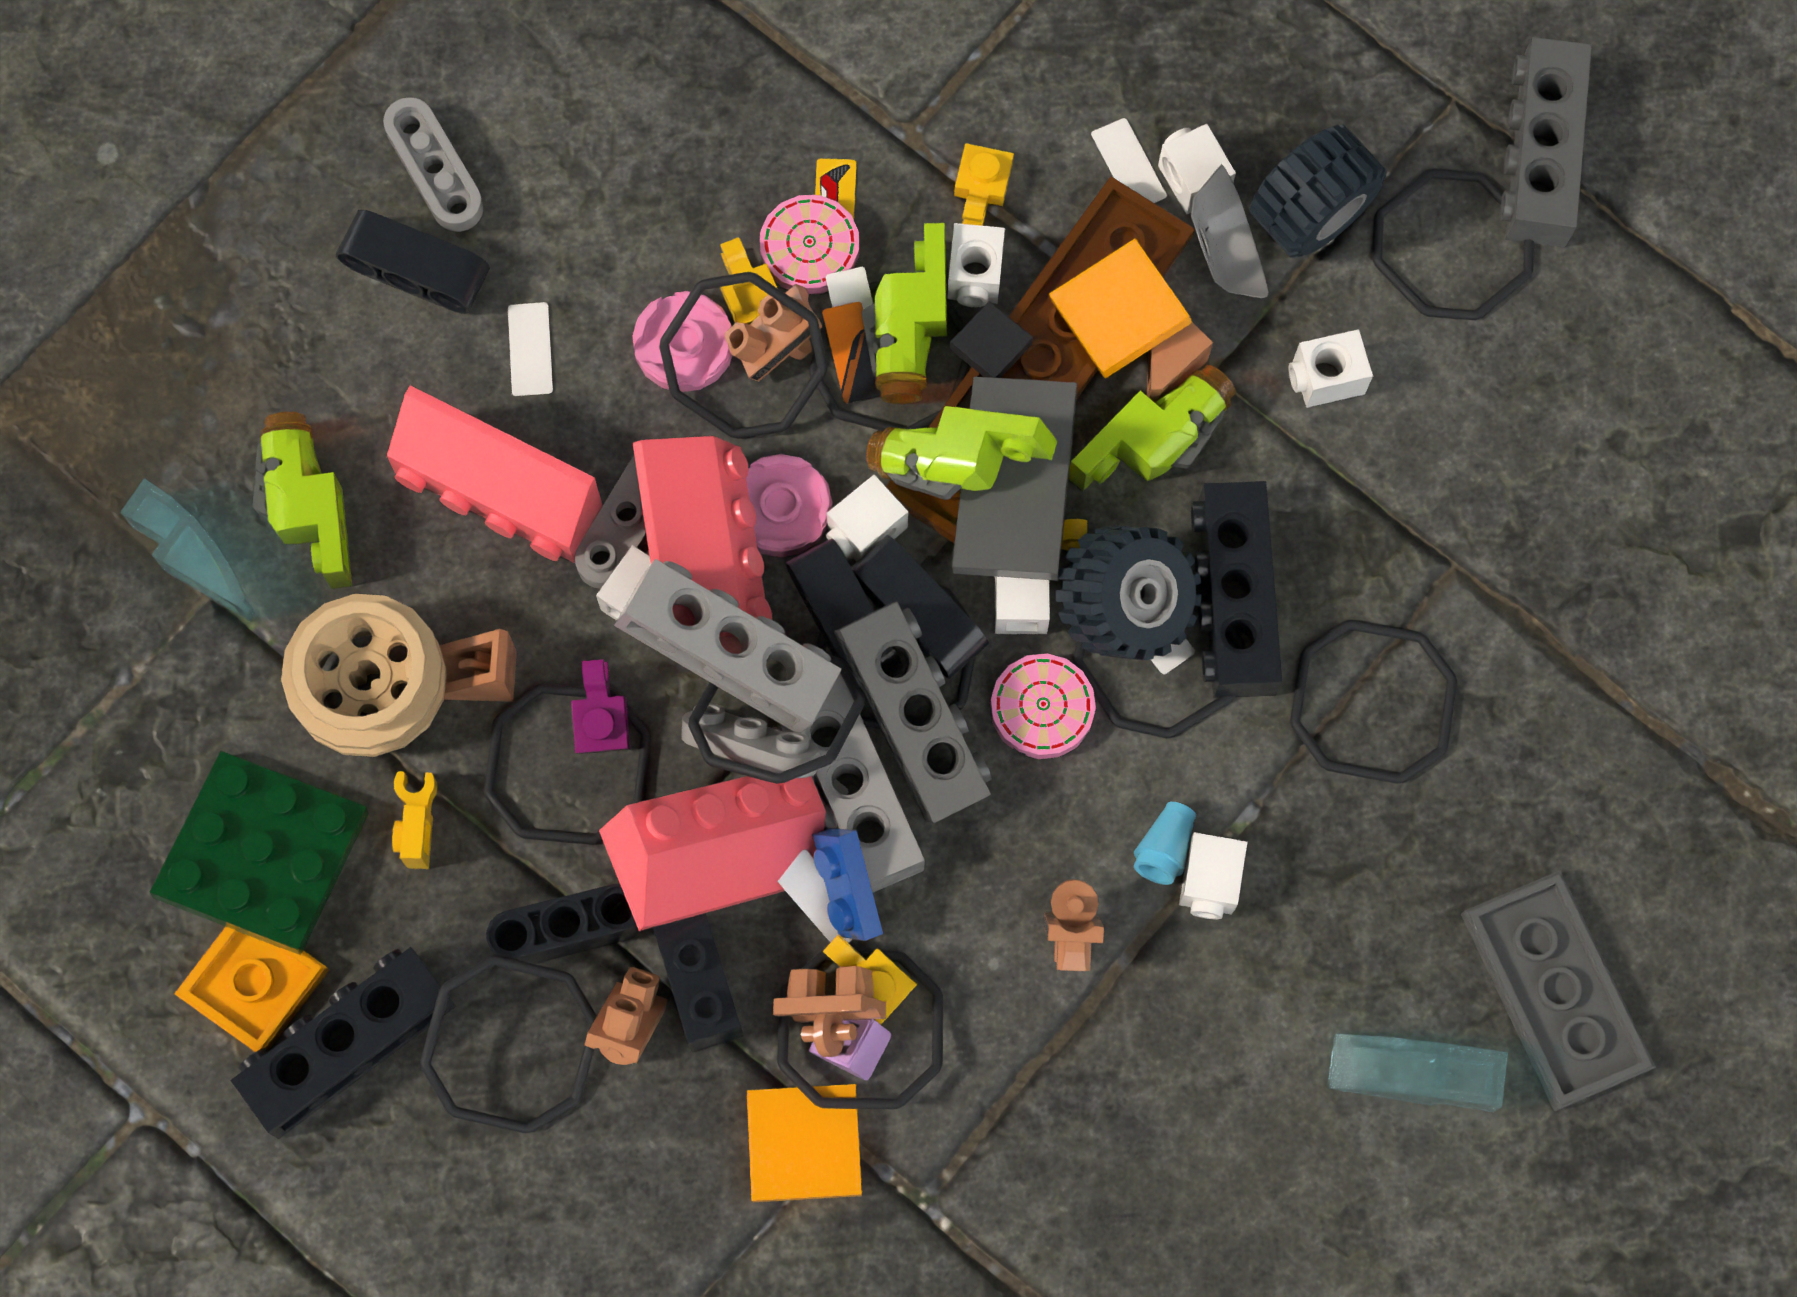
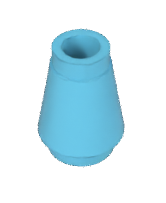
(1166, 845)

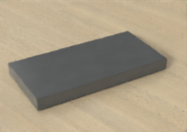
(1020, 520)
(1557, 990)

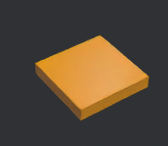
(1120, 308)
(251, 987)
(801, 1147)

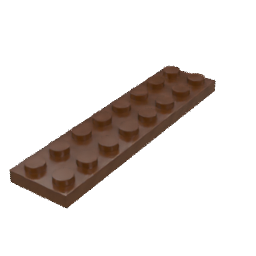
(1056, 354)

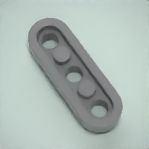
(429, 147)
(610, 533)
(751, 741)

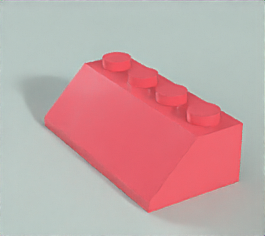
(492, 476)
(702, 519)
(710, 846)

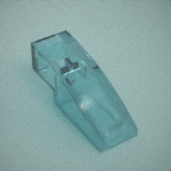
(186, 548)
(1418, 1071)

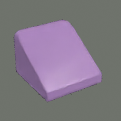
(864, 1052)

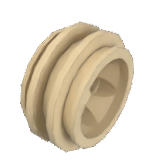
(391, 720)

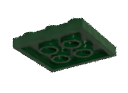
(259, 852)

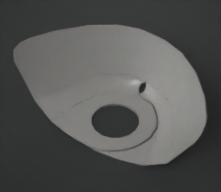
(1228, 239)

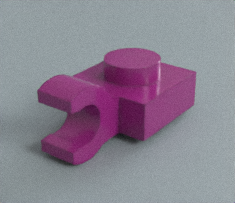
(599, 720)

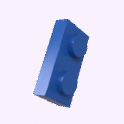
(847, 884)

